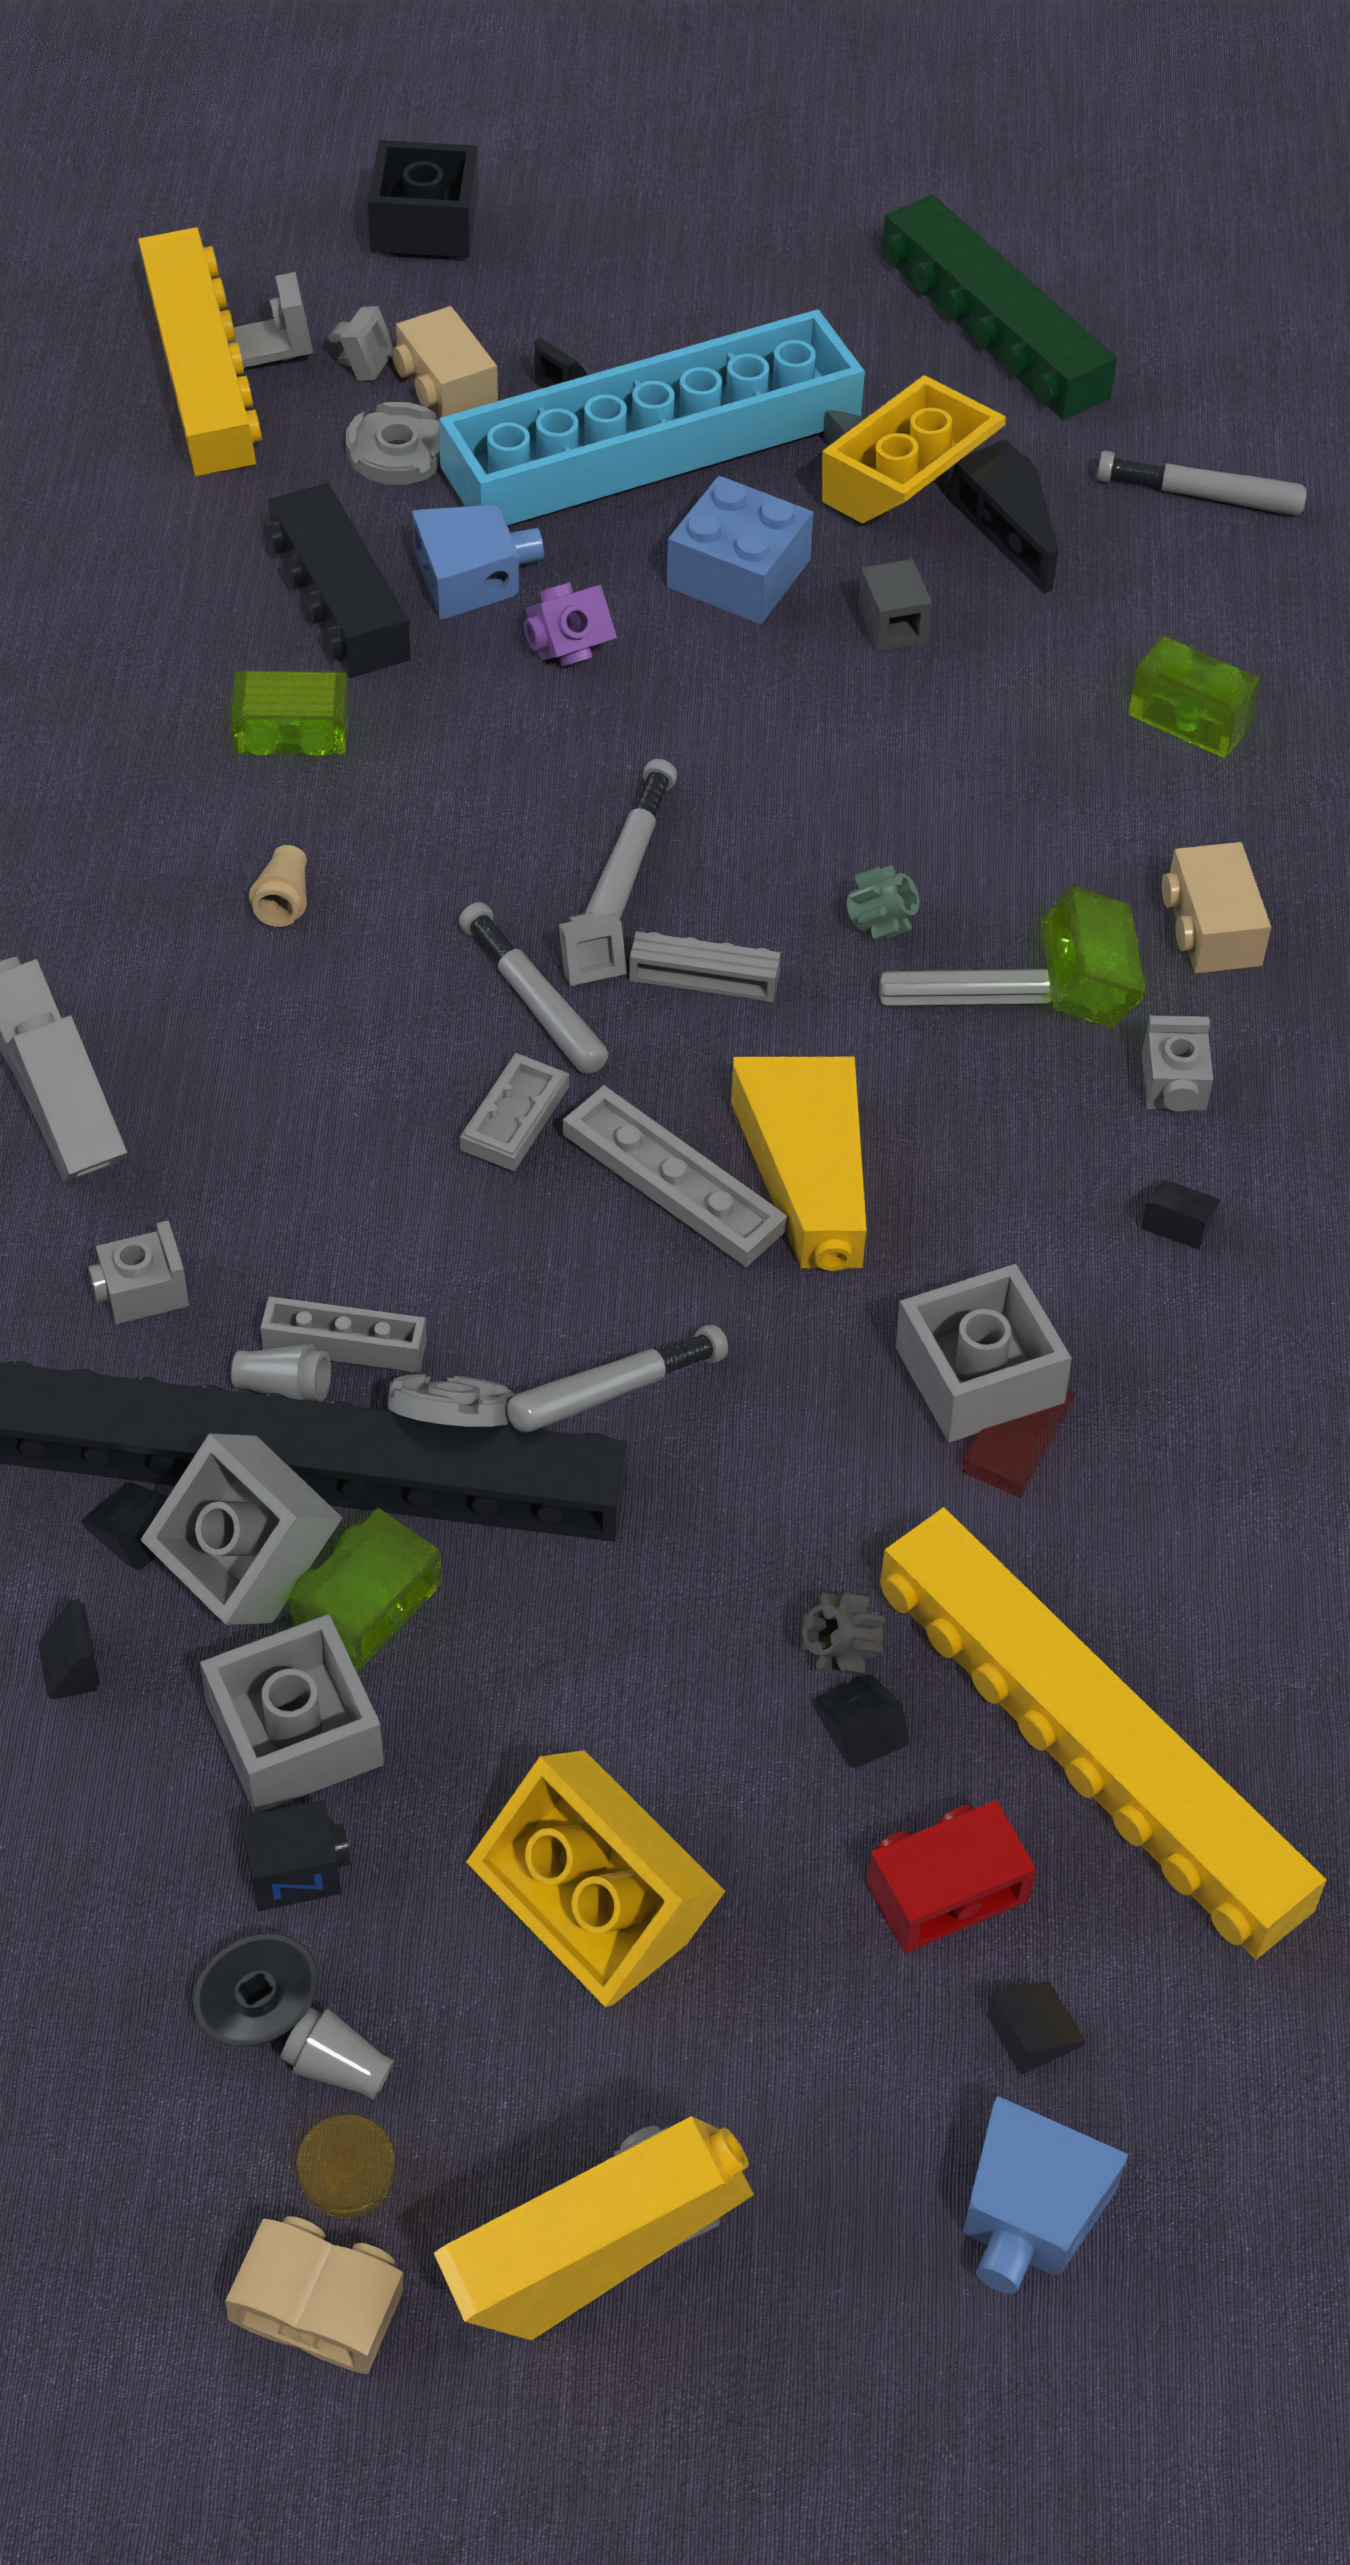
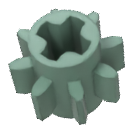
(883, 902)

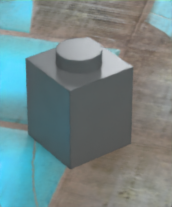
(894, 605)

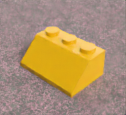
(903, 448)
(593, 1875)

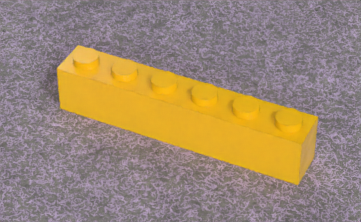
(198, 351)

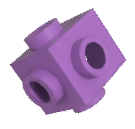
(568, 623)

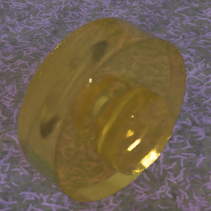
(346, 2166)

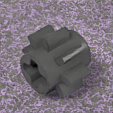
(842, 1633)

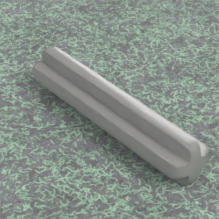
(964, 987)

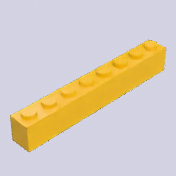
(1101, 1734)

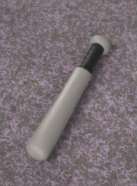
(1224, 487)
(624, 862)
(544, 1001)
(592, 1387)

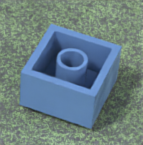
(739, 549)

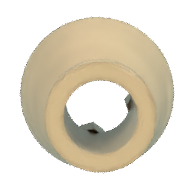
(280, 890)

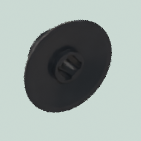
(244, 1975)

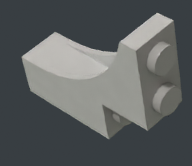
(55, 1074)

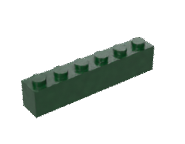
(998, 307)

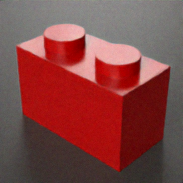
(950, 1875)

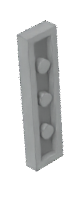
(675, 1175)

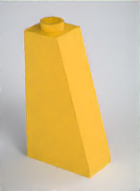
(808, 1149)
(594, 2229)

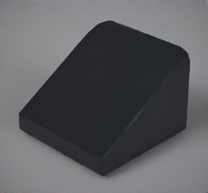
(554, 366)
(1179, 1213)
(123, 1522)
(69, 1654)
(863, 1720)
(1033, 2025)

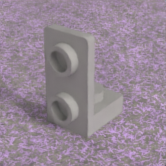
(280, 337)

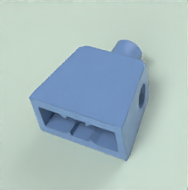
(470, 556)
(1036, 2194)

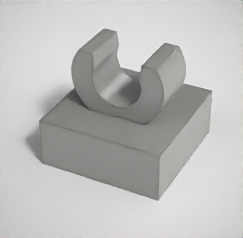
(364, 342)
(592, 948)

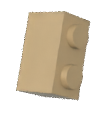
(445, 363)
(1217, 907)

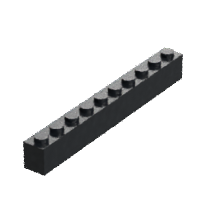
(340, 1450)

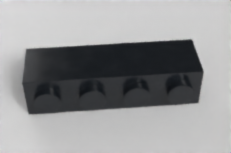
(337, 580)

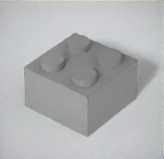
(982, 1352)
(240, 1529)
(292, 1713)

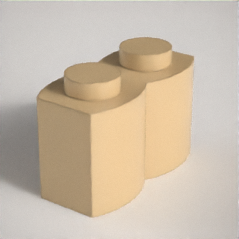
(316, 2293)

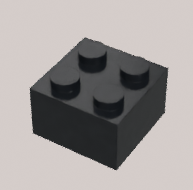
(423, 198)

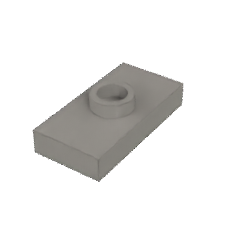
(514, 1112)

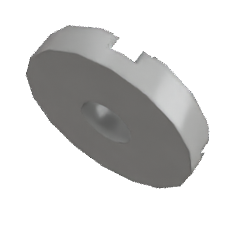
(391, 463)
(454, 1402)

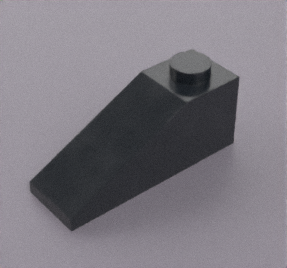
(1006, 503)

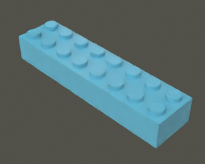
(650, 418)

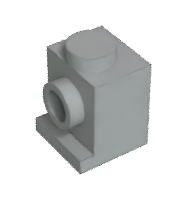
(1177, 1063)
(140, 1275)

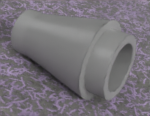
(289, 1370)
(335, 2054)

